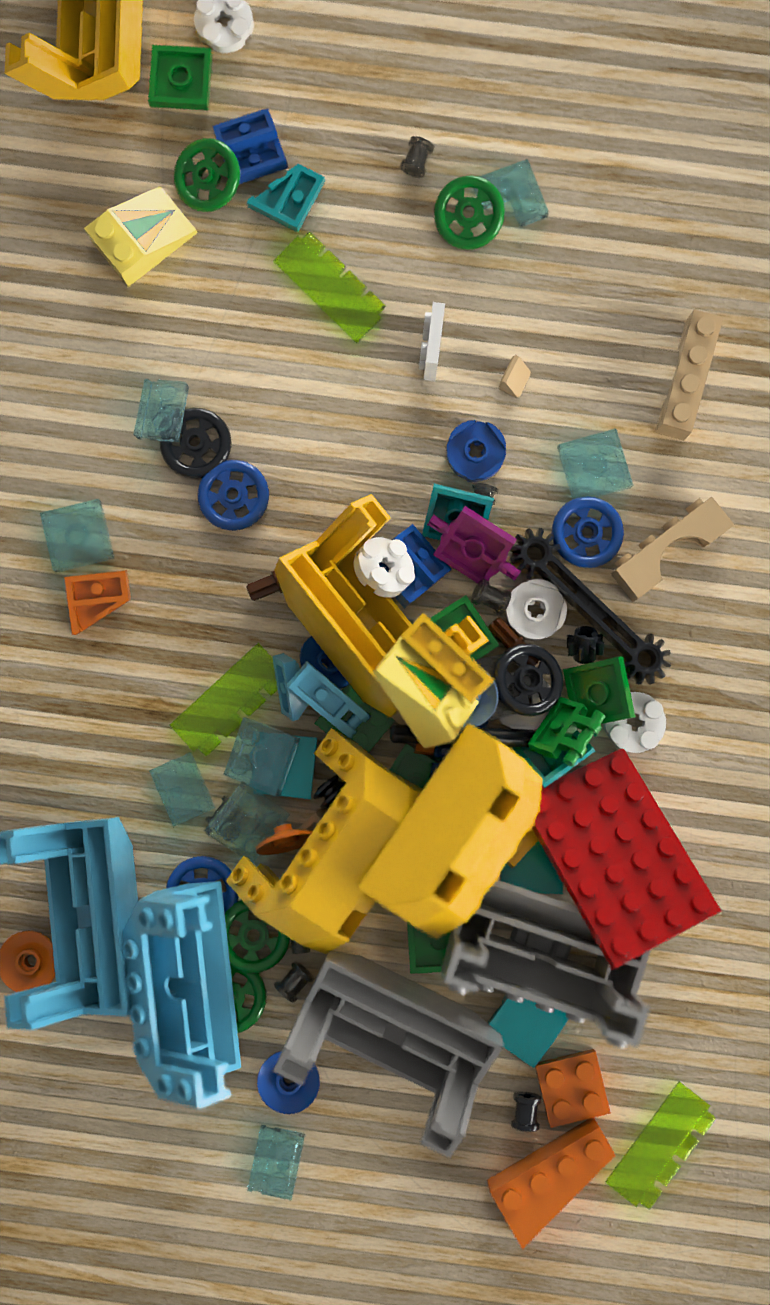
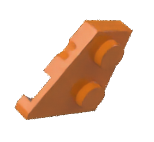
(95, 597)

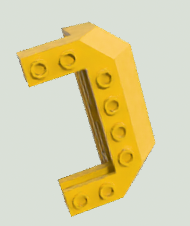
(93, 53)
(345, 615)
(457, 835)
(319, 892)

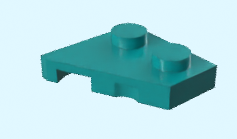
(289, 197)

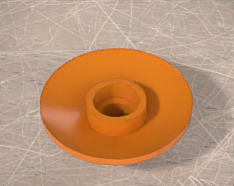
(283, 840)
(14, 964)

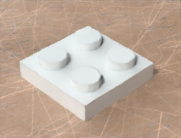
(431, 333)

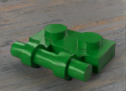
(559, 726)

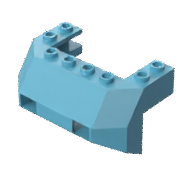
(89, 905)
(182, 993)

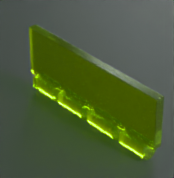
(322, 283)
(220, 703)
(653, 1150)

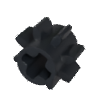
(585, 644)

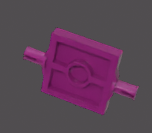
(474, 546)

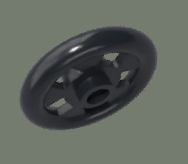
(221, 446)
(547, 666)

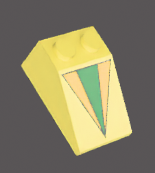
(140, 233)
(422, 696)

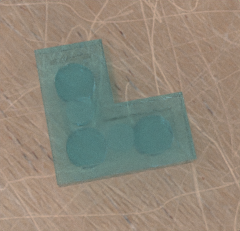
(519, 187)

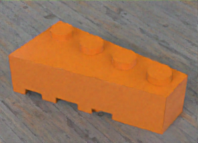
(549, 1178)

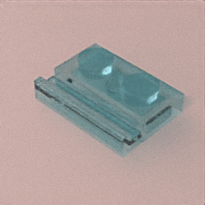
(161, 410)
(182, 789)
(276, 1162)

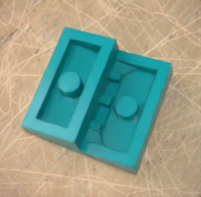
(301, 773)
(533, 873)
(526, 1029)

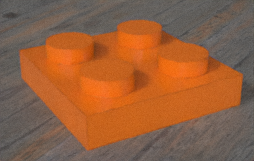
(572, 1088)

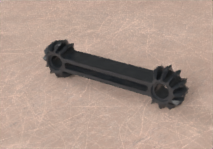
(591, 607)

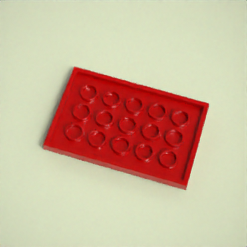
(620, 859)

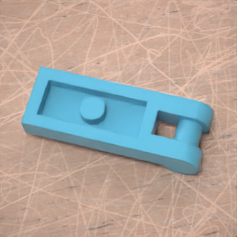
(327, 699)

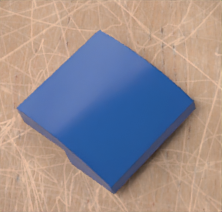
(254, 144)
(427, 567)

